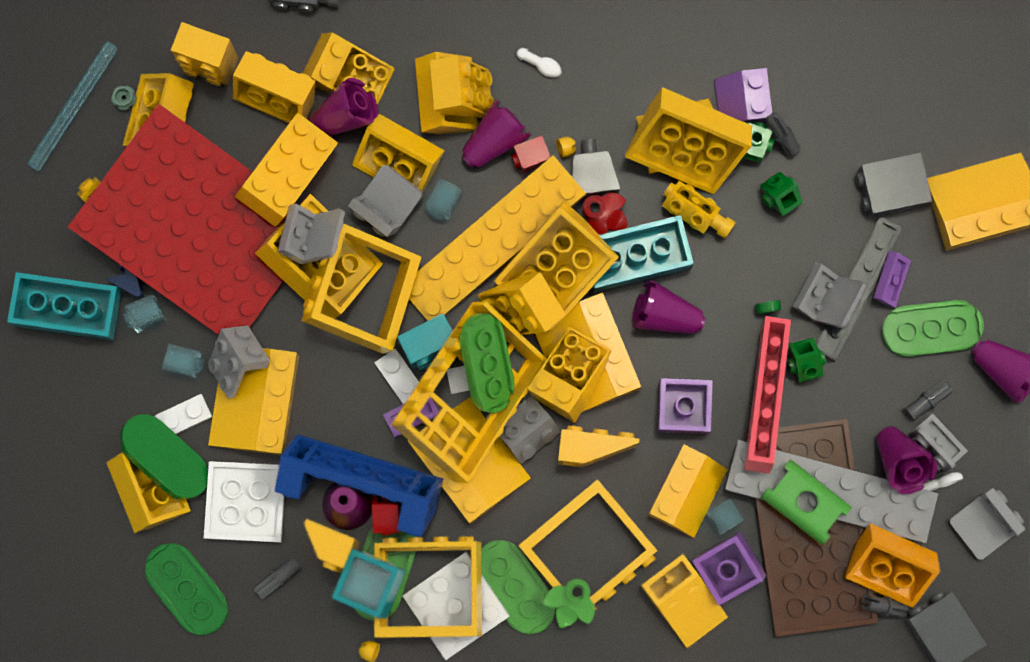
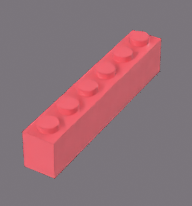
(767, 395)

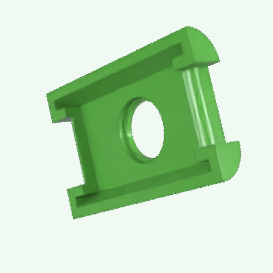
(785, 498)

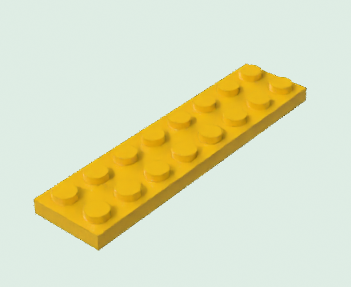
(492, 239)

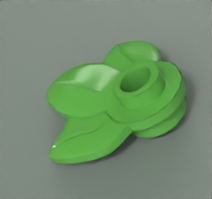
(568, 606)

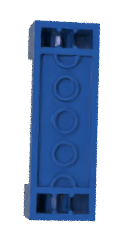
(313, 459)

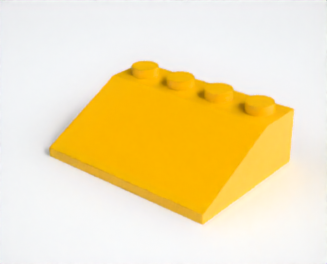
(689, 141)
(982, 201)
(566, 255)
(351, 273)
(595, 320)
(261, 409)
(495, 476)

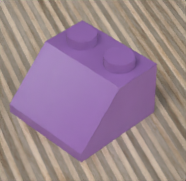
(744, 95)

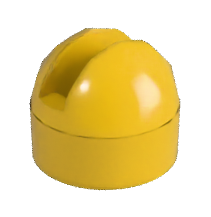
(565, 146)
(369, 650)

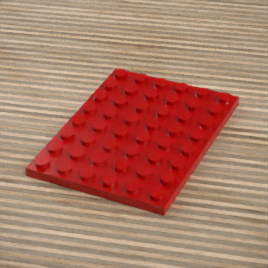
(179, 228)

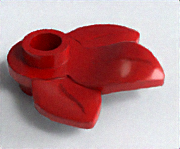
(609, 214)

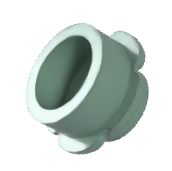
(123, 91)

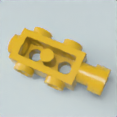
(693, 209)

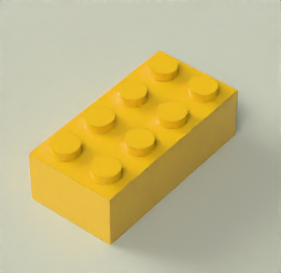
(286, 169)

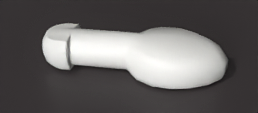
(546, 65)
(943, 481)

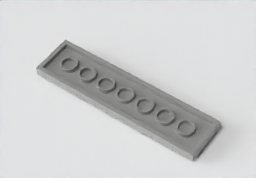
(868, 495)

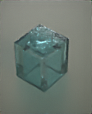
(443, 200)
(143, 313)
(183, 361)
(725, 516)

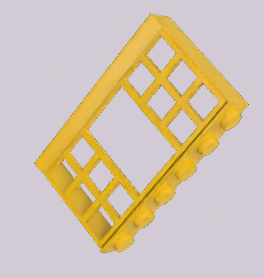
(493, 425)

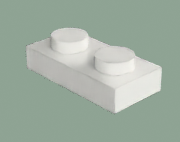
(397, 374)
(186, 414)

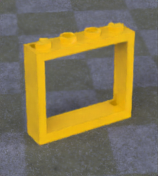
(397, 303)
(439, 544)
(625, 575)

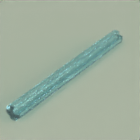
(72, 106)

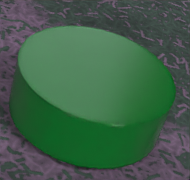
(767, 307)

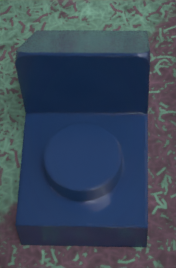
(128, 283)

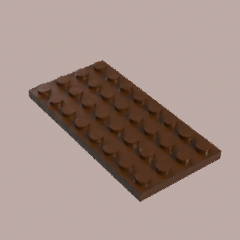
(803, 576)

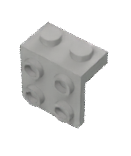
(386, 201)
(310, 235)
(828, 297)
(234, 354)
(528, 429)
(939, 442)
(986, 523)

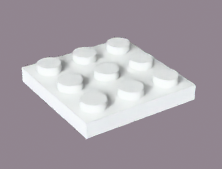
(243, 502)
(447, 601)

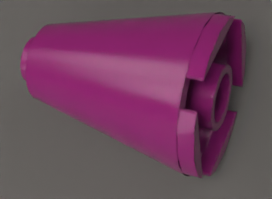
(346, 109)
(494, 136)
(665, 311)
(1006, 367)
(905, 461)
(352, 514)

